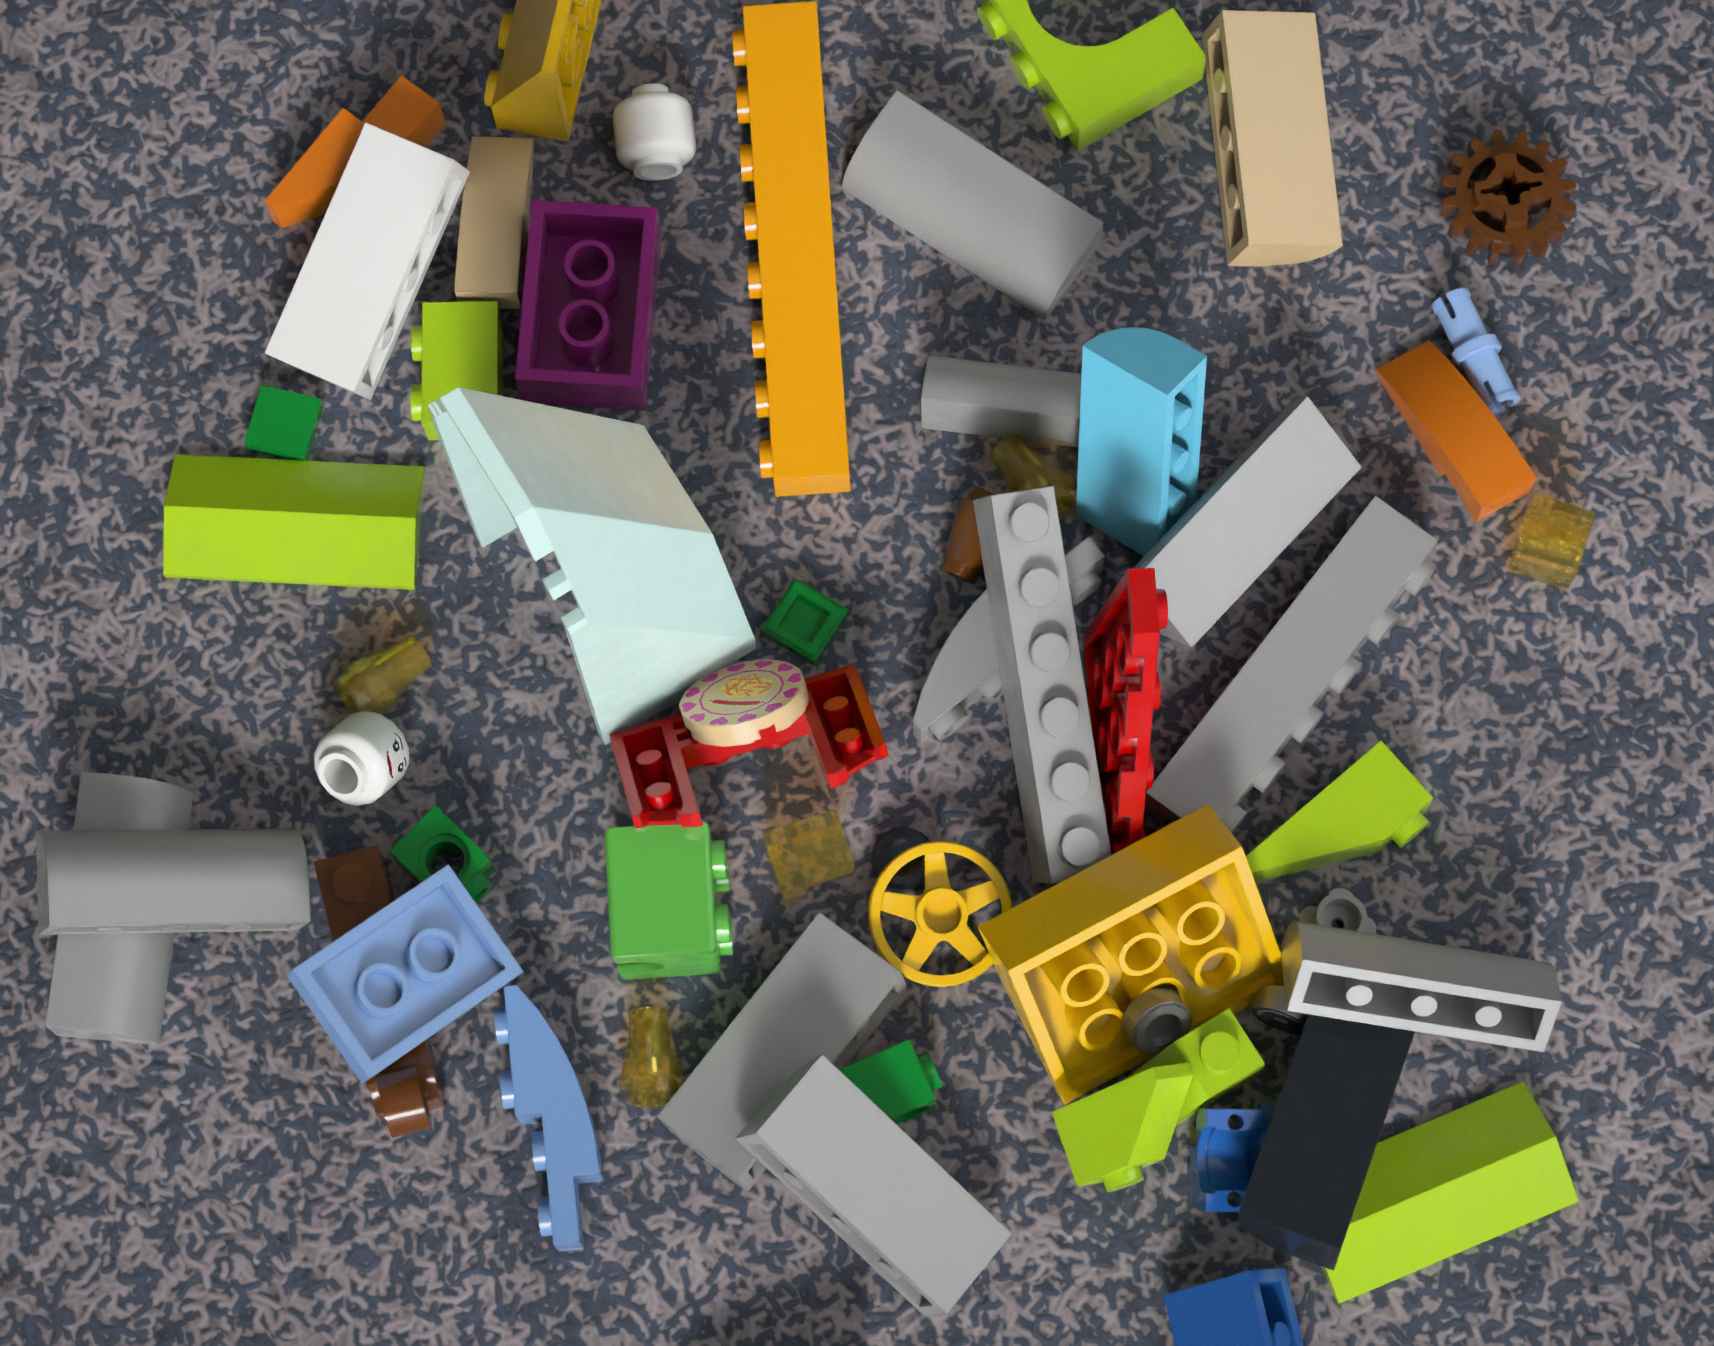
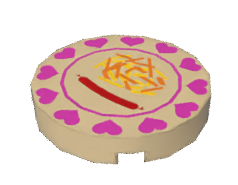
(741, 700)

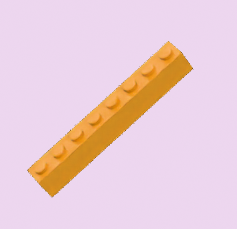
(794, 248)

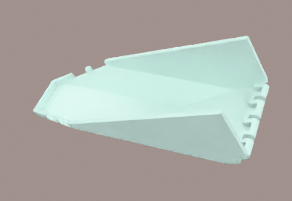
(626, 541)

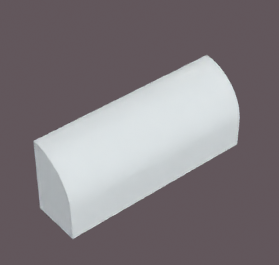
(368, 261)

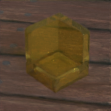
(808, 854)

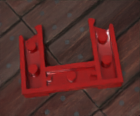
(658, 753)

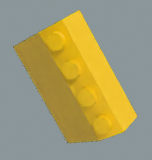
(541, 66)
(1150, 917)

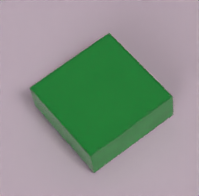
(284, 423)
(805, 621)

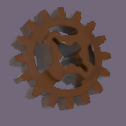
(1526, 178)

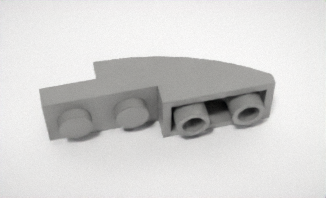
(969, 659)

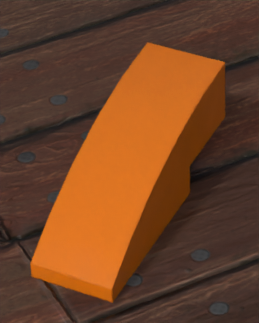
(315, 176)
(1456, 430)

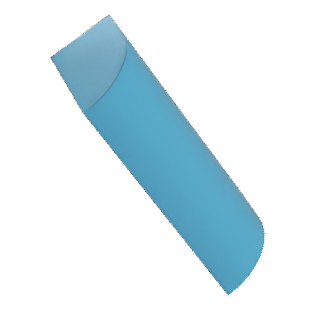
(1139, 433)

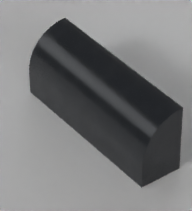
(1323, 1137)

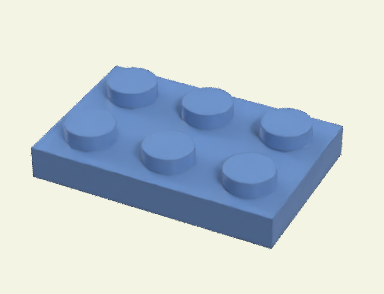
(404, 973)

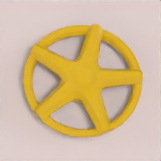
(937, 912)

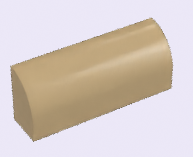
(1271, 138)

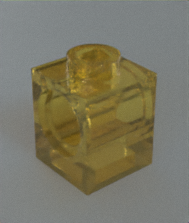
(1551, 541)

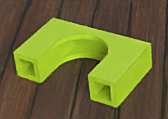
(1096, 86)

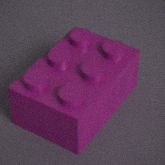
(588, 305)

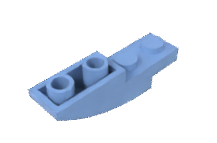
(548, 1092)

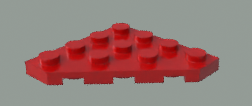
(1121, 698)

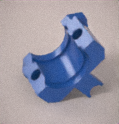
(1227, 1156)

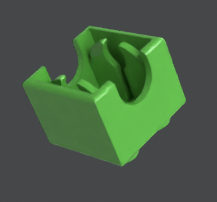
(667, 901)

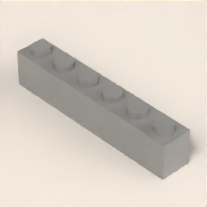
(1295, 668)
(1042, 683)

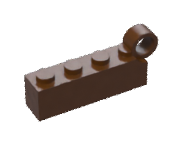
(352, 891)

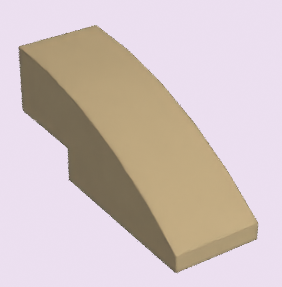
(495, 221)

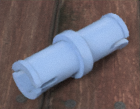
(1475, 350)

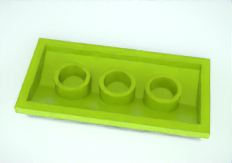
(293, 521)
(1451, 1190)

